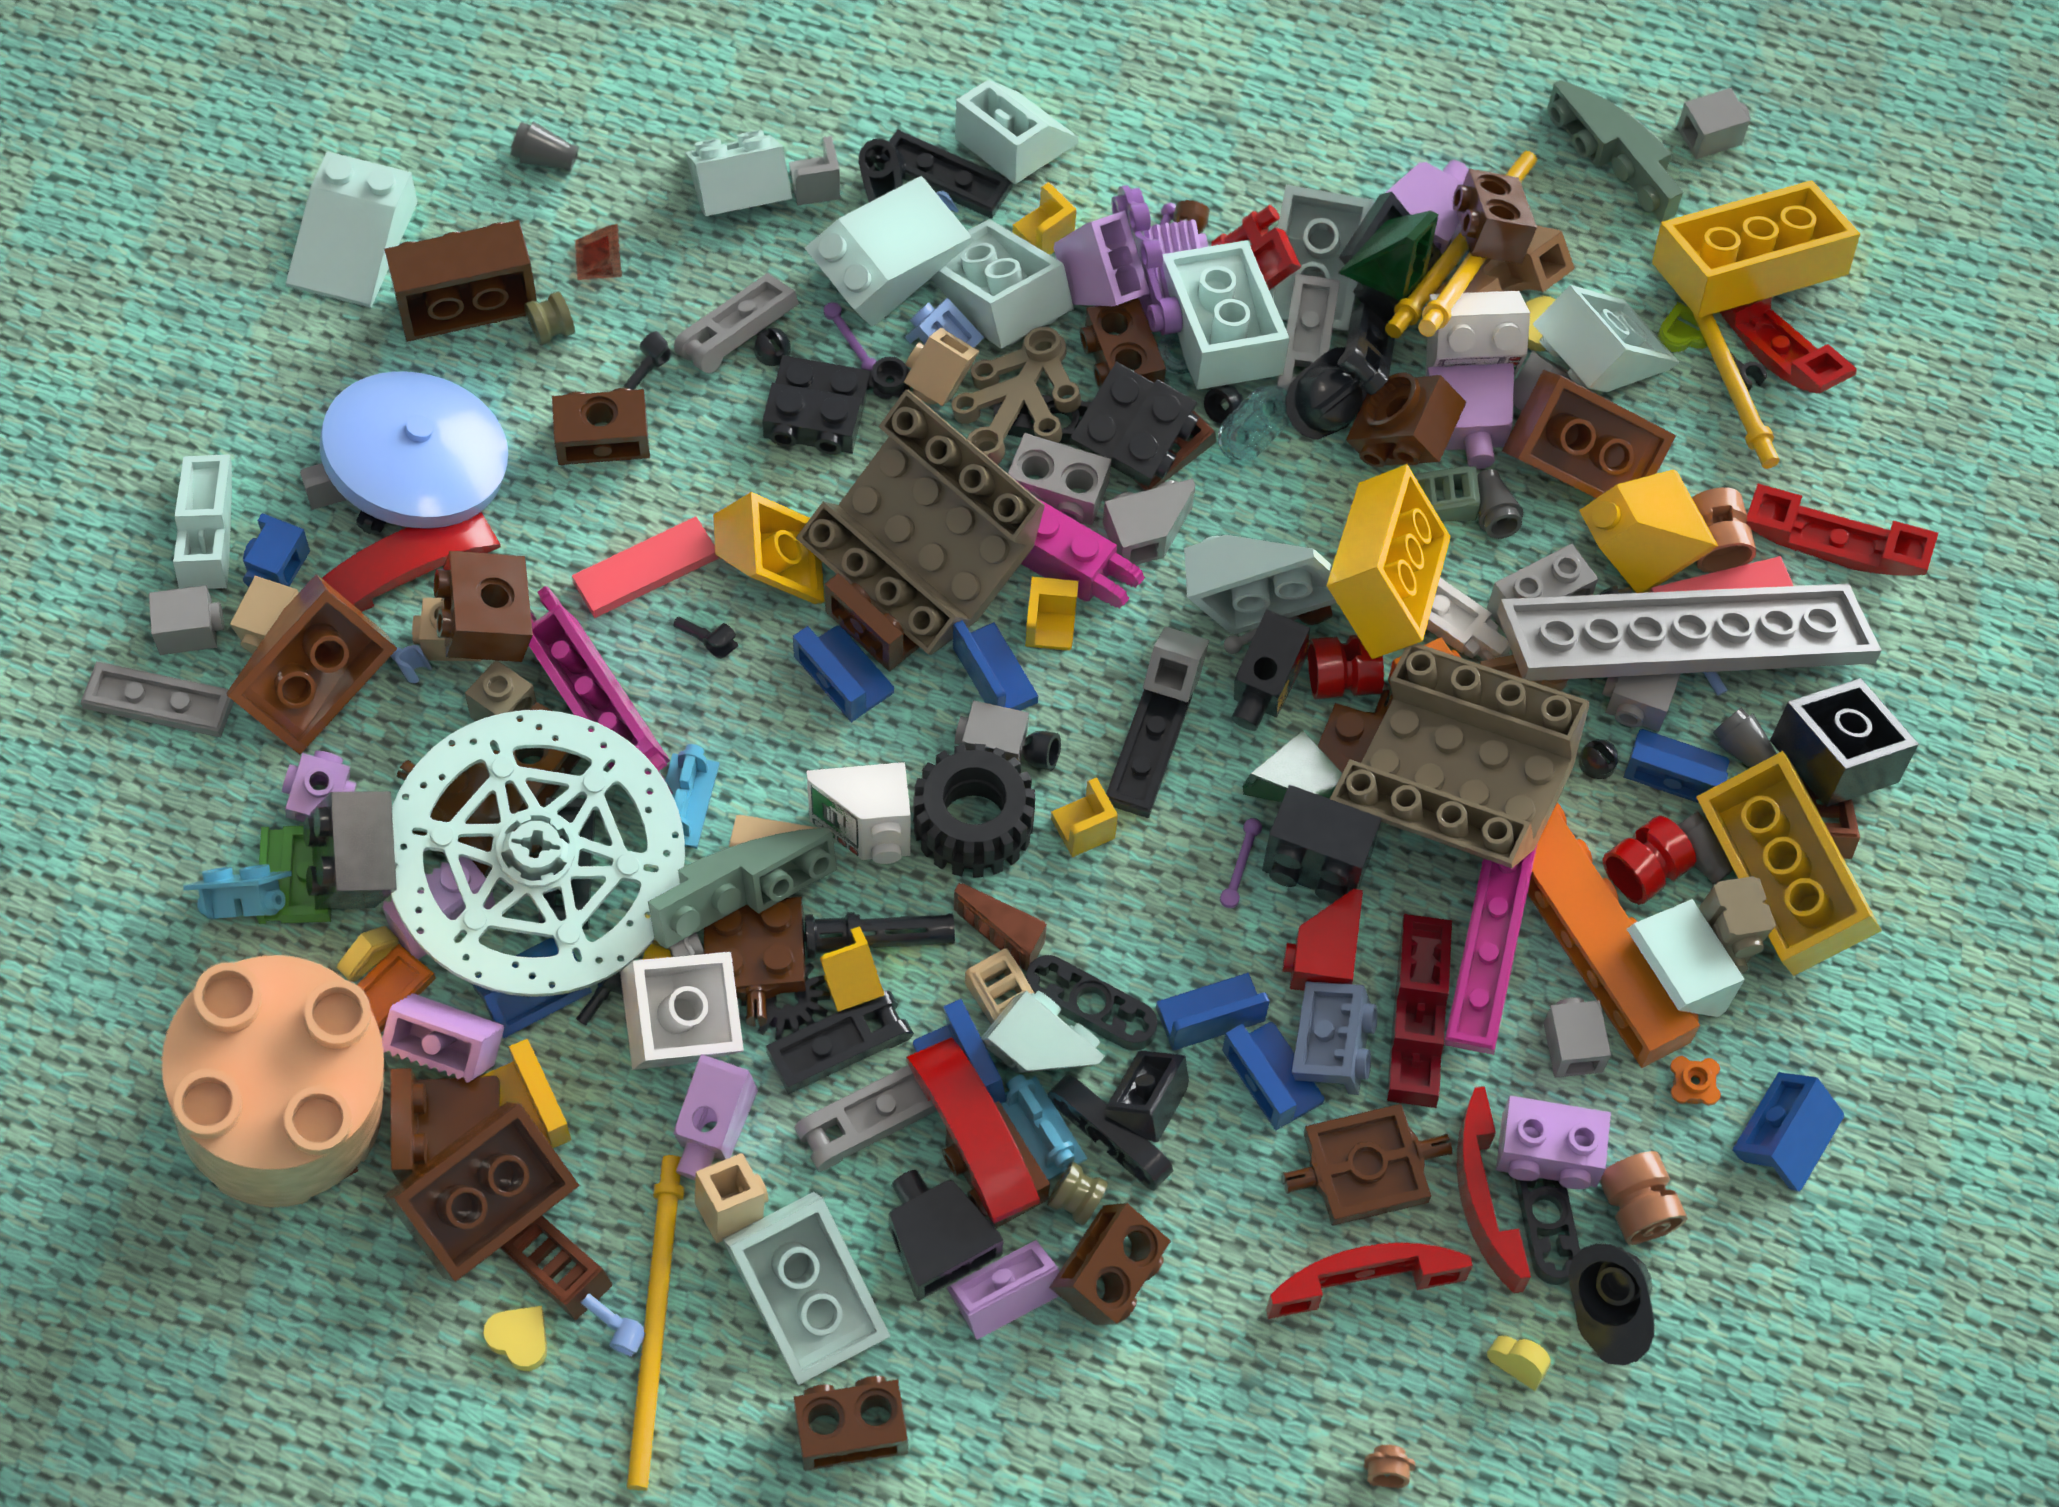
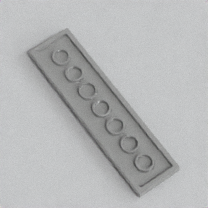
(1687, 632)

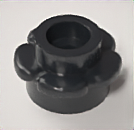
(889, 368)

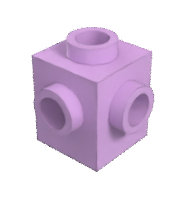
(314, 770)

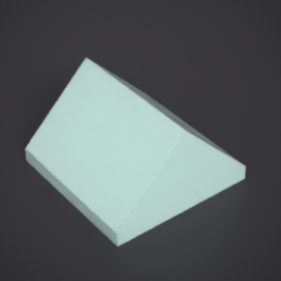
(1688, 959)

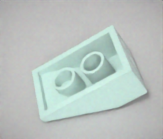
(346, 224)
(1319, 230)
(889, 248)
(1005, 285)
(1227, 315)
(1601, 340)
(1243, 577)
(806, 1287)

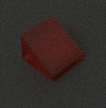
(599, 254)

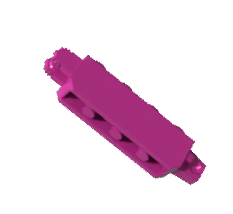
(1077, 553)
(587, 680)

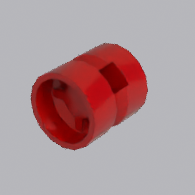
(1343, 667)
(1643, 862)

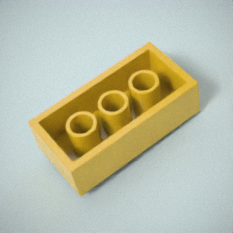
(1755, 248)
(1389, 562)
(1779, 837)

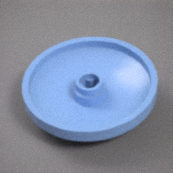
(413, 449)

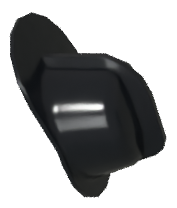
(1324, 397)
(1613, 1302)

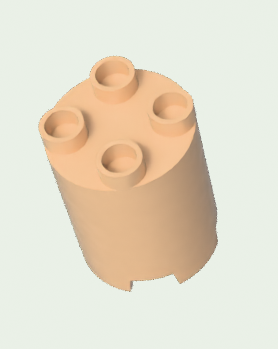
(274, 1078)

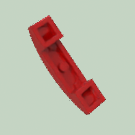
(1786, 350)
(1839, 540)
(406, 557)
(975, 1128)
(1500, 1249)
(1429, 1265)

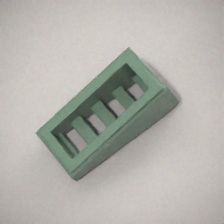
(1449, 480)

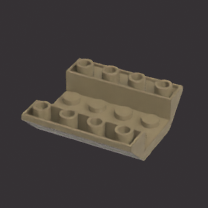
(927, 526)
(1467, 756)

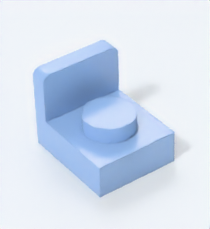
(943, 316)

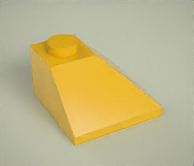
(1649, 529)
(763, 544)

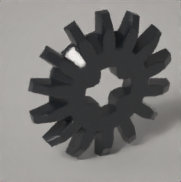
(794, 1016)

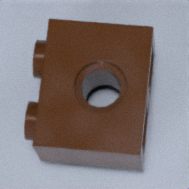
(1406, 421)
(484, 606)

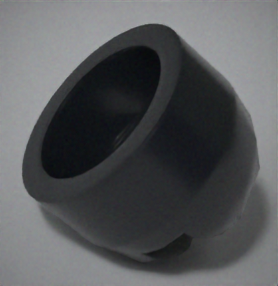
(764, 349)
(1217, 397)
(1042, 749)
(1594, 762)

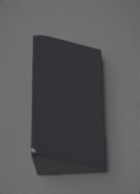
(1149, 1093)

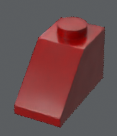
(1326, 944)

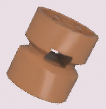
(1726, 520)
(1641, 1194)

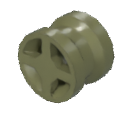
(549, 318)
(1077, 1193)

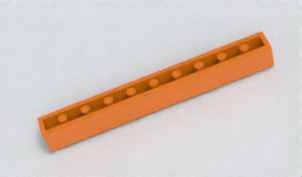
(1594, 934)

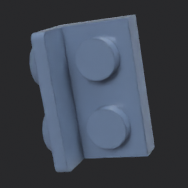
(1334, 1035)

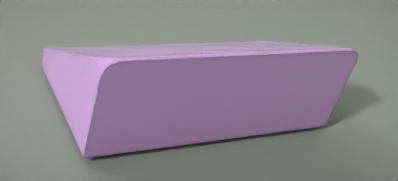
(1005, 1289)

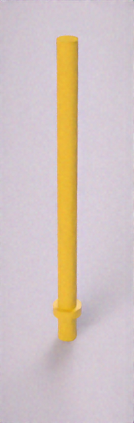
(1409, 309)
(1438, 311)
(1758, 436)
(668, 1194)

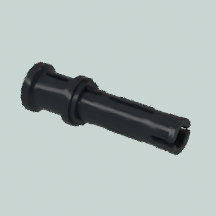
(938, 928)

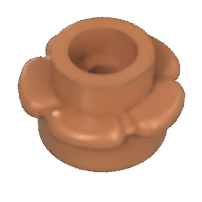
(1389, 1461)

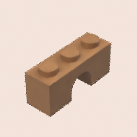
(1542, 267)

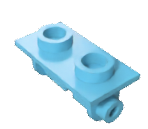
(692, 783)
(255, 885)
(1041, 1126)

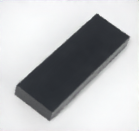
(943, 171)
(1146, 753)

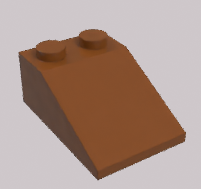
(1585, 437)
(310, 664)

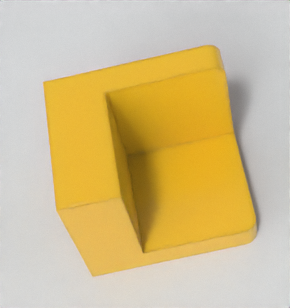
(1049, 221)
(1051, 613)
(1086, 821)
(851, 973)

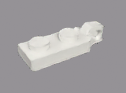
(1465, 624)

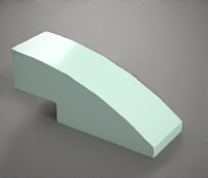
(203, 522)

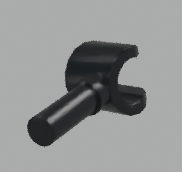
(656, 353)
(1751, 369)
(717, 642)
(601, 994)

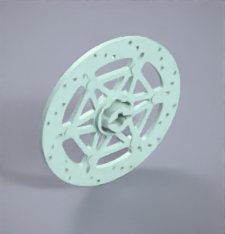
(534, 875)

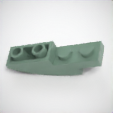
(1612, 135)
(745, 874)

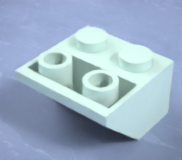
(1009, 130)
(738, 173)
(1034, 1038)

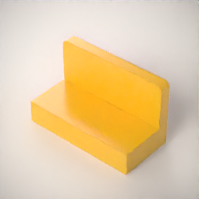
(526, 1084)

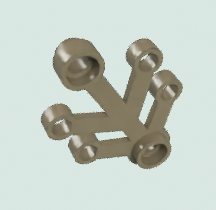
(1040, 352)

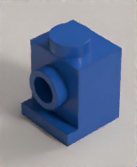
(275, 552)

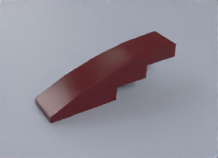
(1420, 1011)

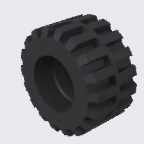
(967, 844)

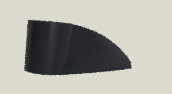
(880, 182)

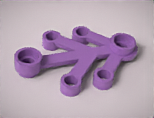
(1165, 313)

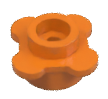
(1685, 1091)

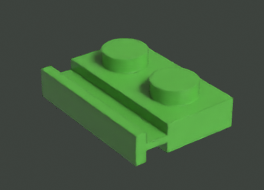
(286, 851)

